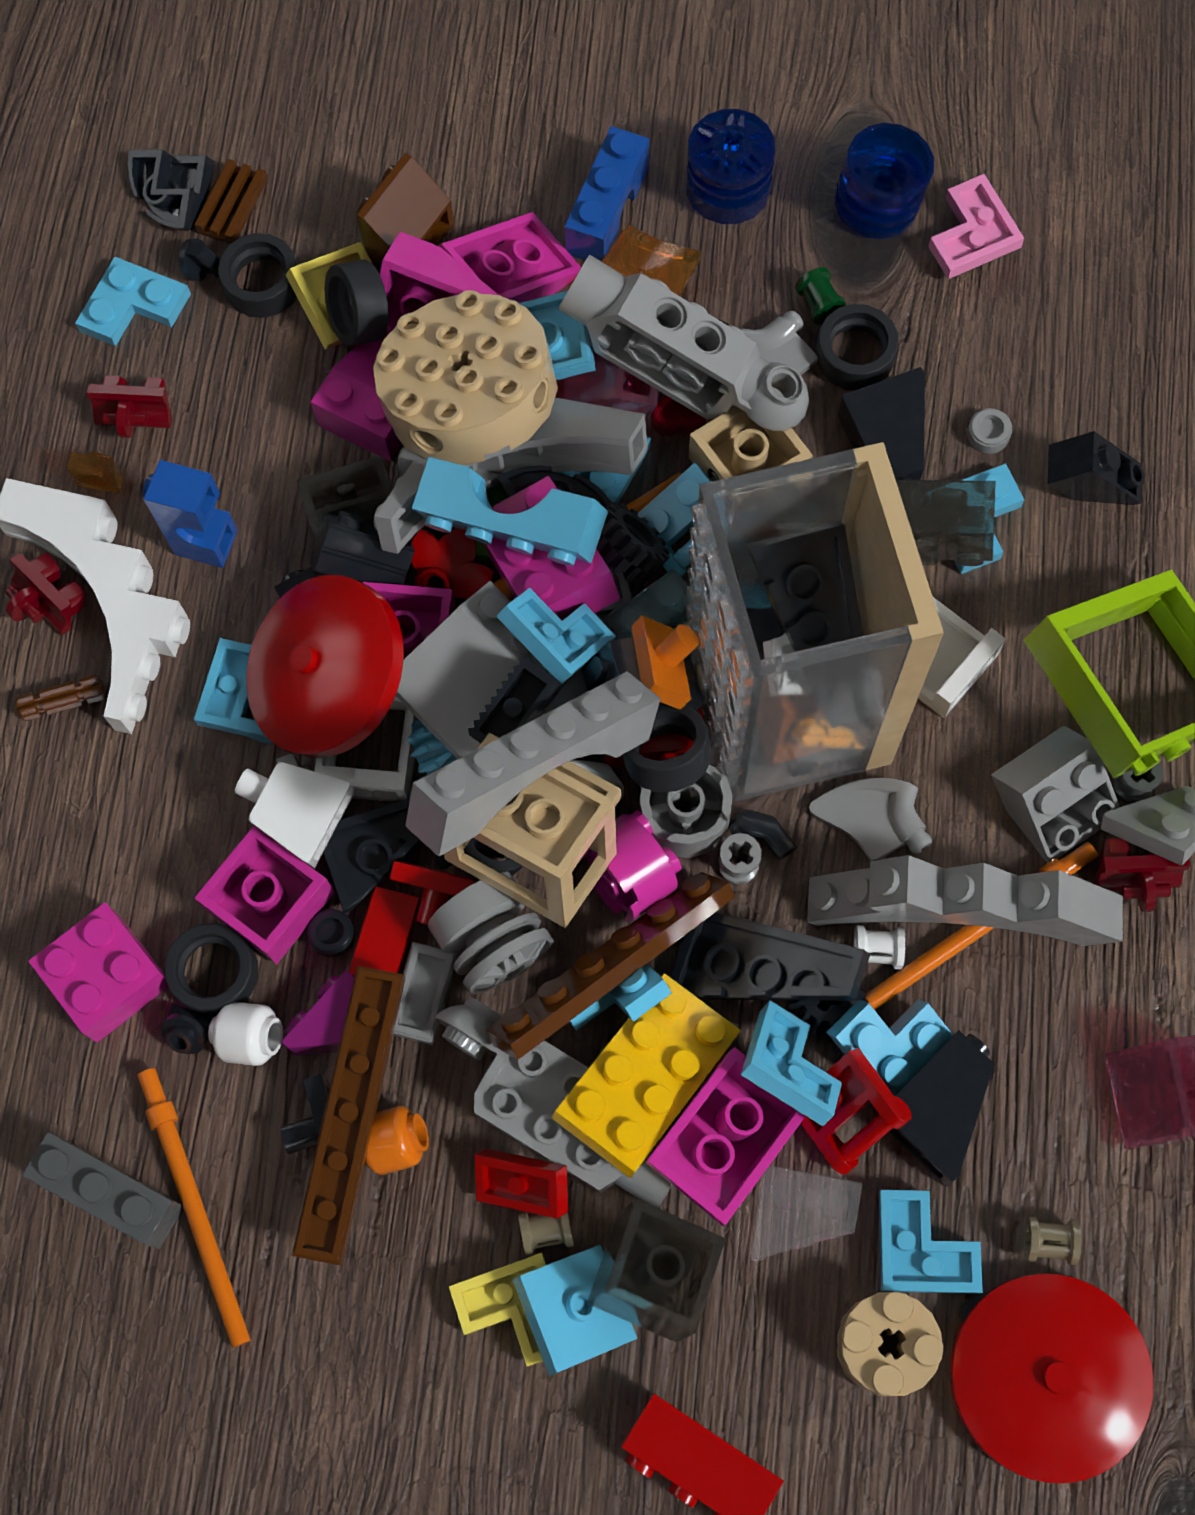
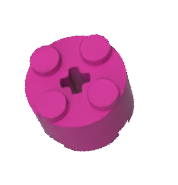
(639, 871)

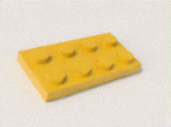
(645, 1078)

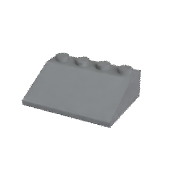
(461, 667)

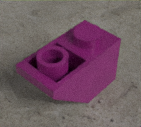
(323, 1024)

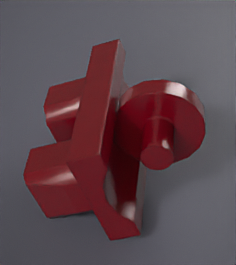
(130, 405)
(35, 596)
(1138, 876)

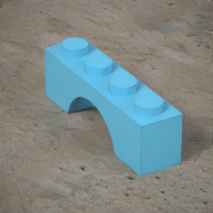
(559, 524)

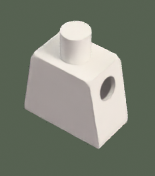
(296, 807)

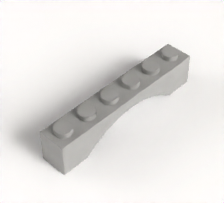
(469, 792)

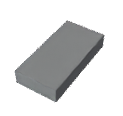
(424, 992)

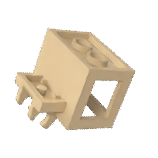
(549, 833)

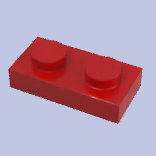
(521, 1183)

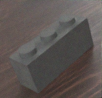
(103, 1191)

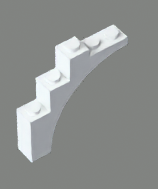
(138, 623)

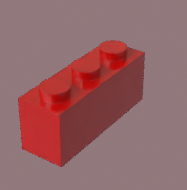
(698, 1462)

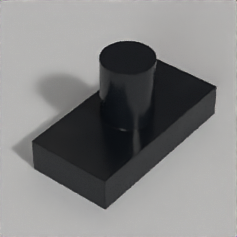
(305, 1132)

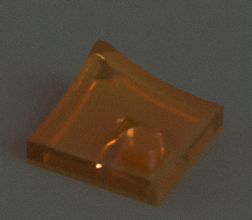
(655, 258)

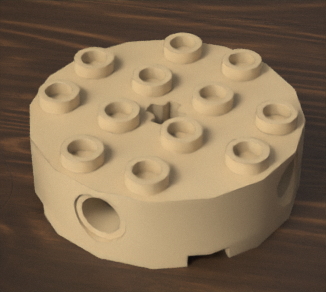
(465, 377)

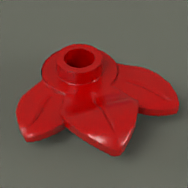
(450, 560)

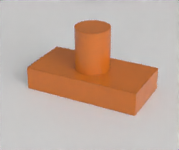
(661, 659)

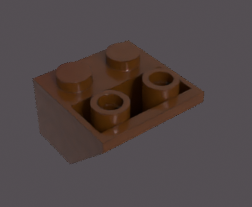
(404, 203)

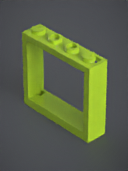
(1081, 691)

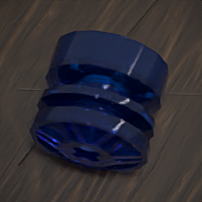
(730, 166)
(883, 180)

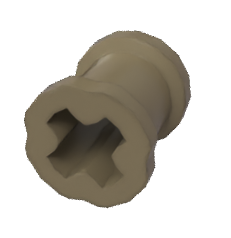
(544, 1231)
(1067, 1249)

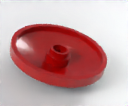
(324, 666)
(1051, 1378)

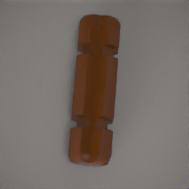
(60, 697)

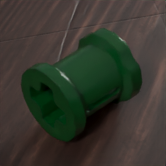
(819, 293)

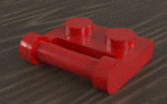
(858, 1089)

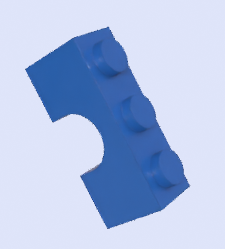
(612, 179)
(186, 513)

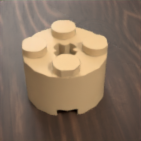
(918, 1345)

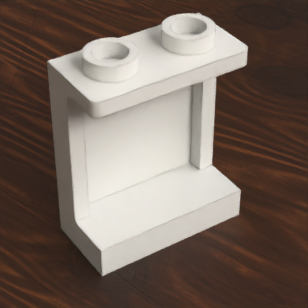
(958, 661)

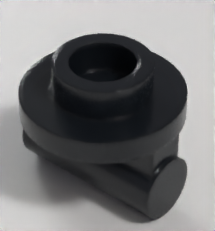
(197, 260)
(185, 1030)

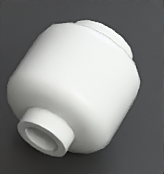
(246, 1033)

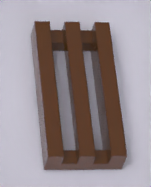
(243, 174)

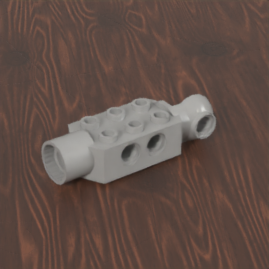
(682, 348)
(525, 1093)

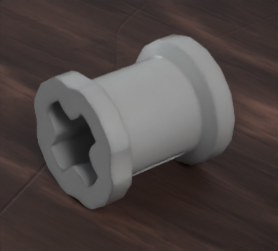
(736, 845)

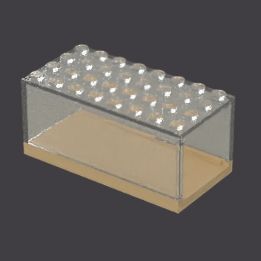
(830, 704)

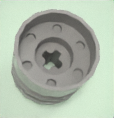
(494, 938)

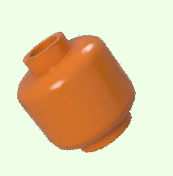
(396, 1140)

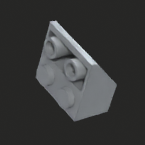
(1057, 792)

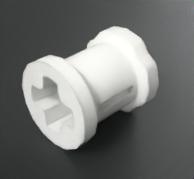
(883, 946)

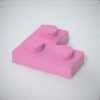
(984, 230)

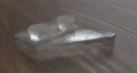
(801, 1210)

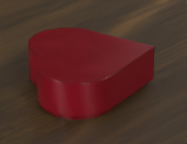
(673, 417)

